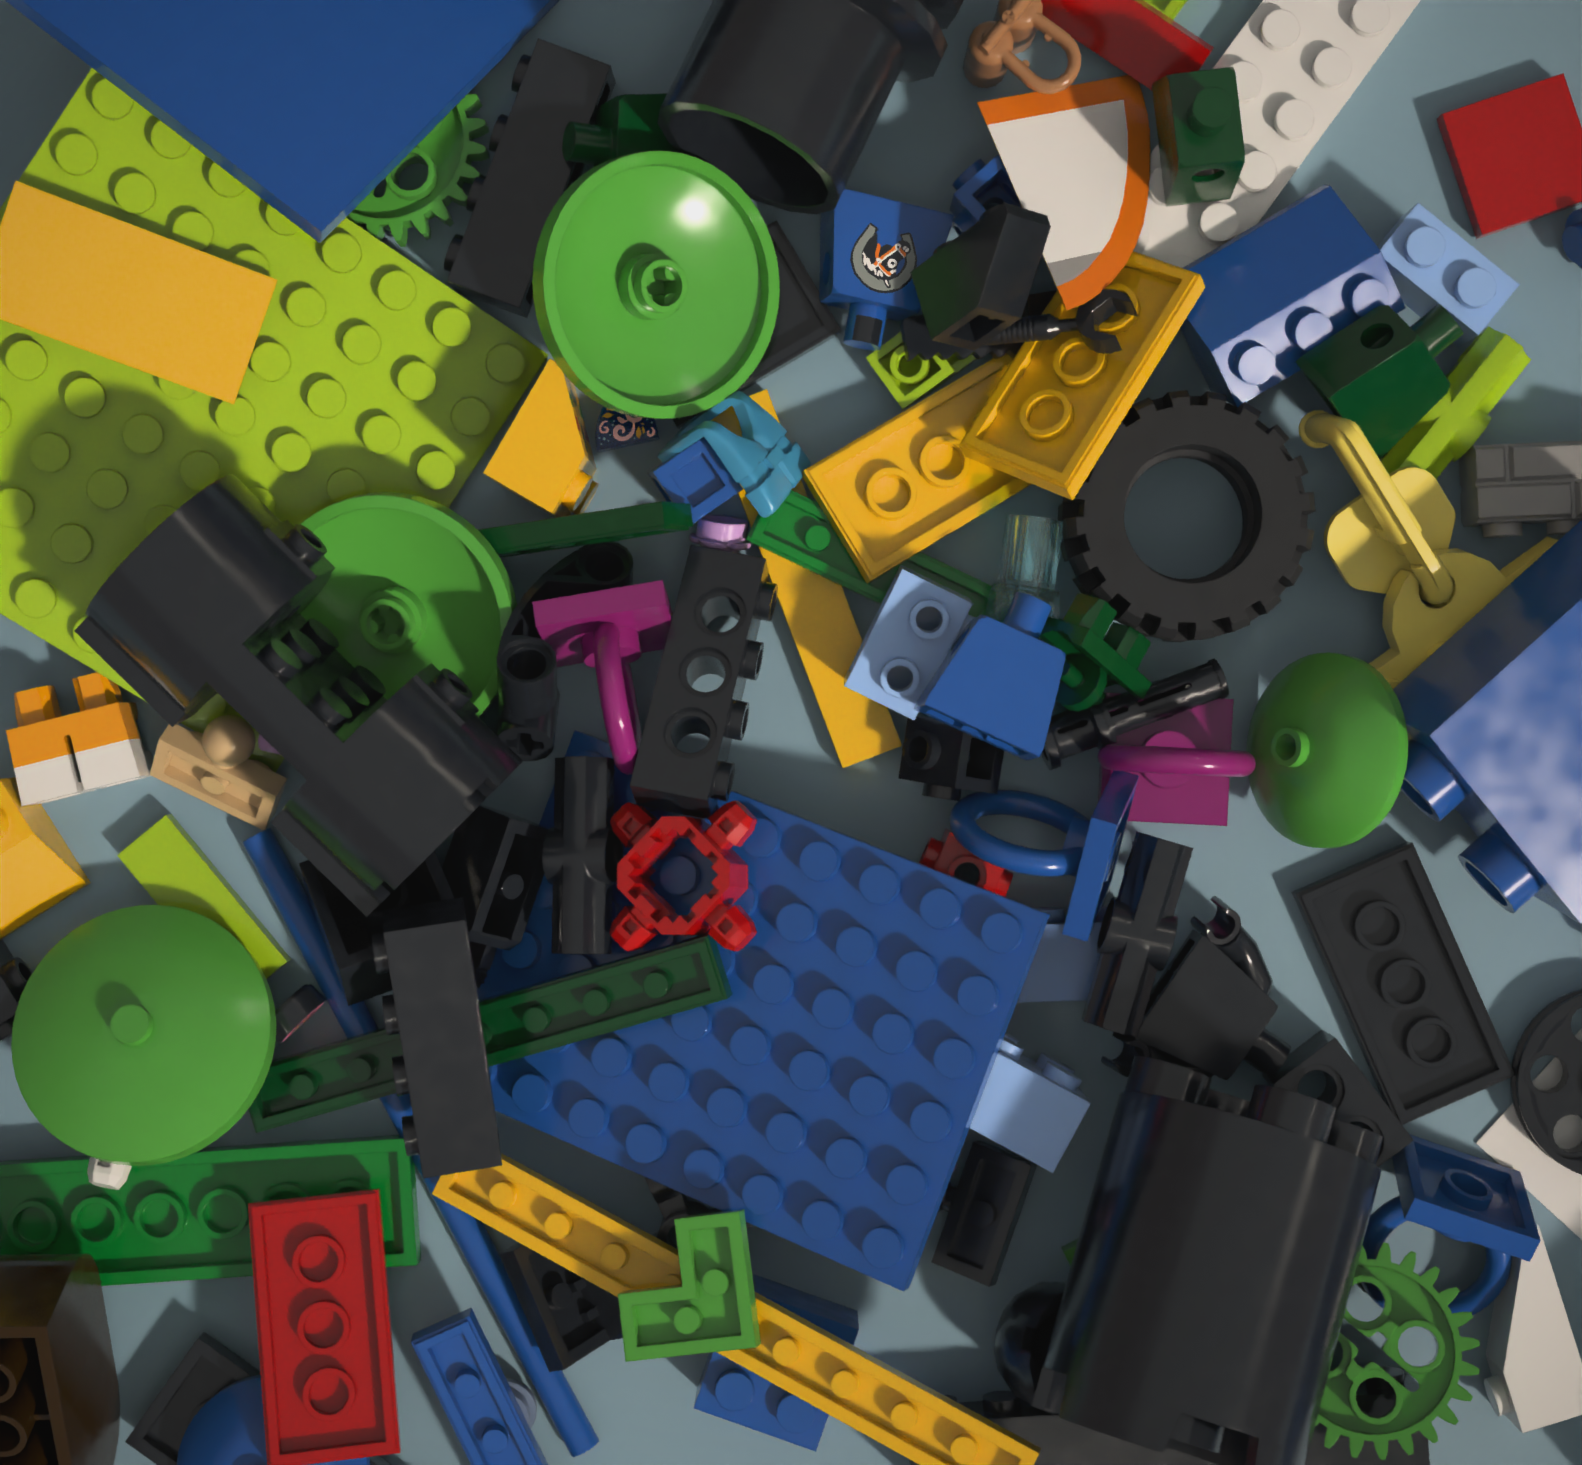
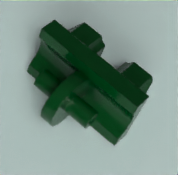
(1095, 661)

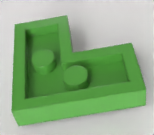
(712, 1305)

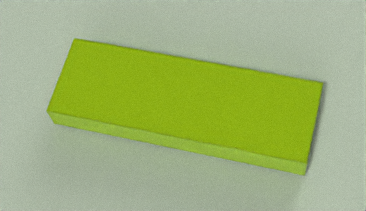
(183, 877)

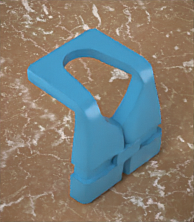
(759, 460)

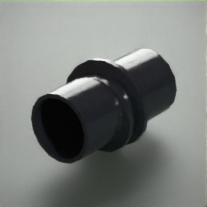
(795, 88)

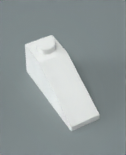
(1533, 1349)

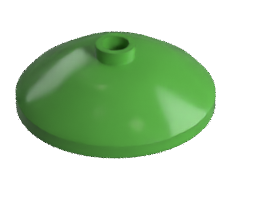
(1327, 750)

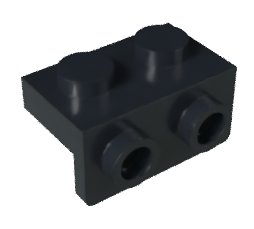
(562, 1308)

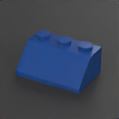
(1283, 294)

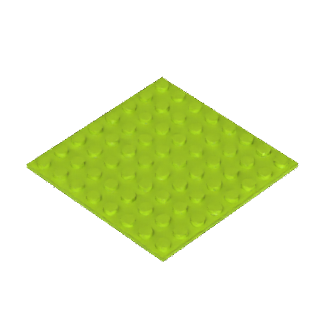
(352, 388)

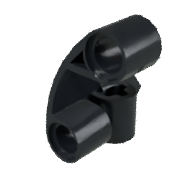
(529, 665)

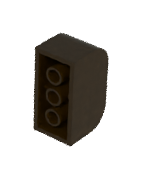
(55, 1363)

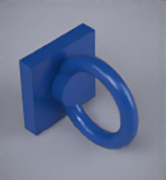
(1088, 849)
(1464, 1202)

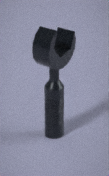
(1087, 322)

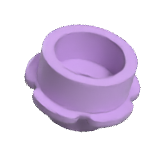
(721, 533)

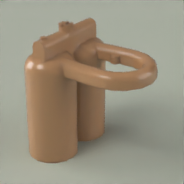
(1013, 30)

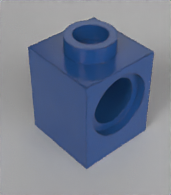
(695, 478)

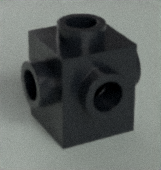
(940, 756)

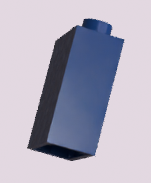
(1502, 734)

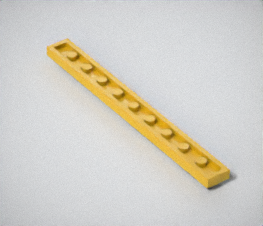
(792, 1349)

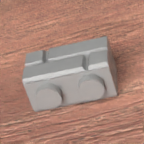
(1521, 486)

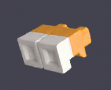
(75, 751)

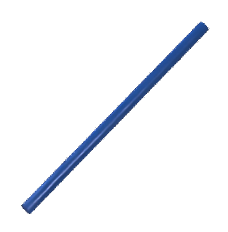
(468, 1231)

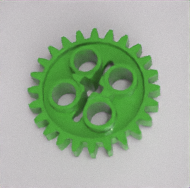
(449, 155)
(1408, 1303)

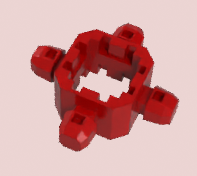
(651, 842)

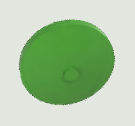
(656, 285)
(412, 591)
(143, 1035)

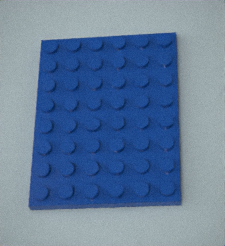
(833, 1069)

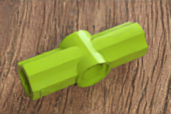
(1461, 416)

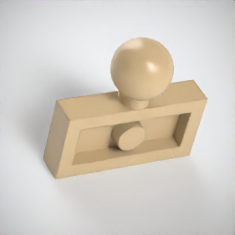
(218, 769)

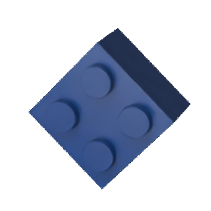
(758, 1404)

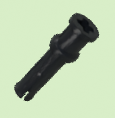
(1100, 724)

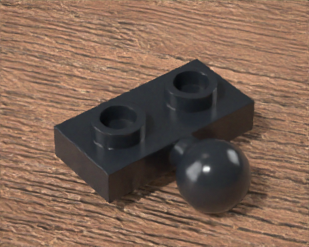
(983, 1213)

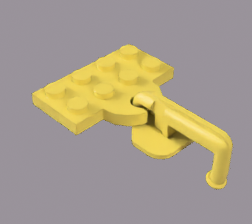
(1398, 545)

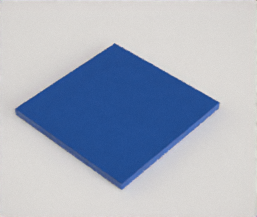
(294, 93)

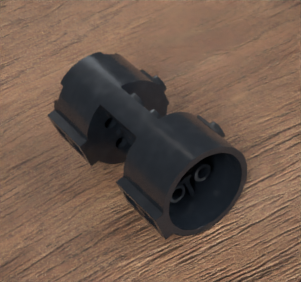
(219, 610)

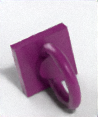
(609, 633)
(1180, 765)

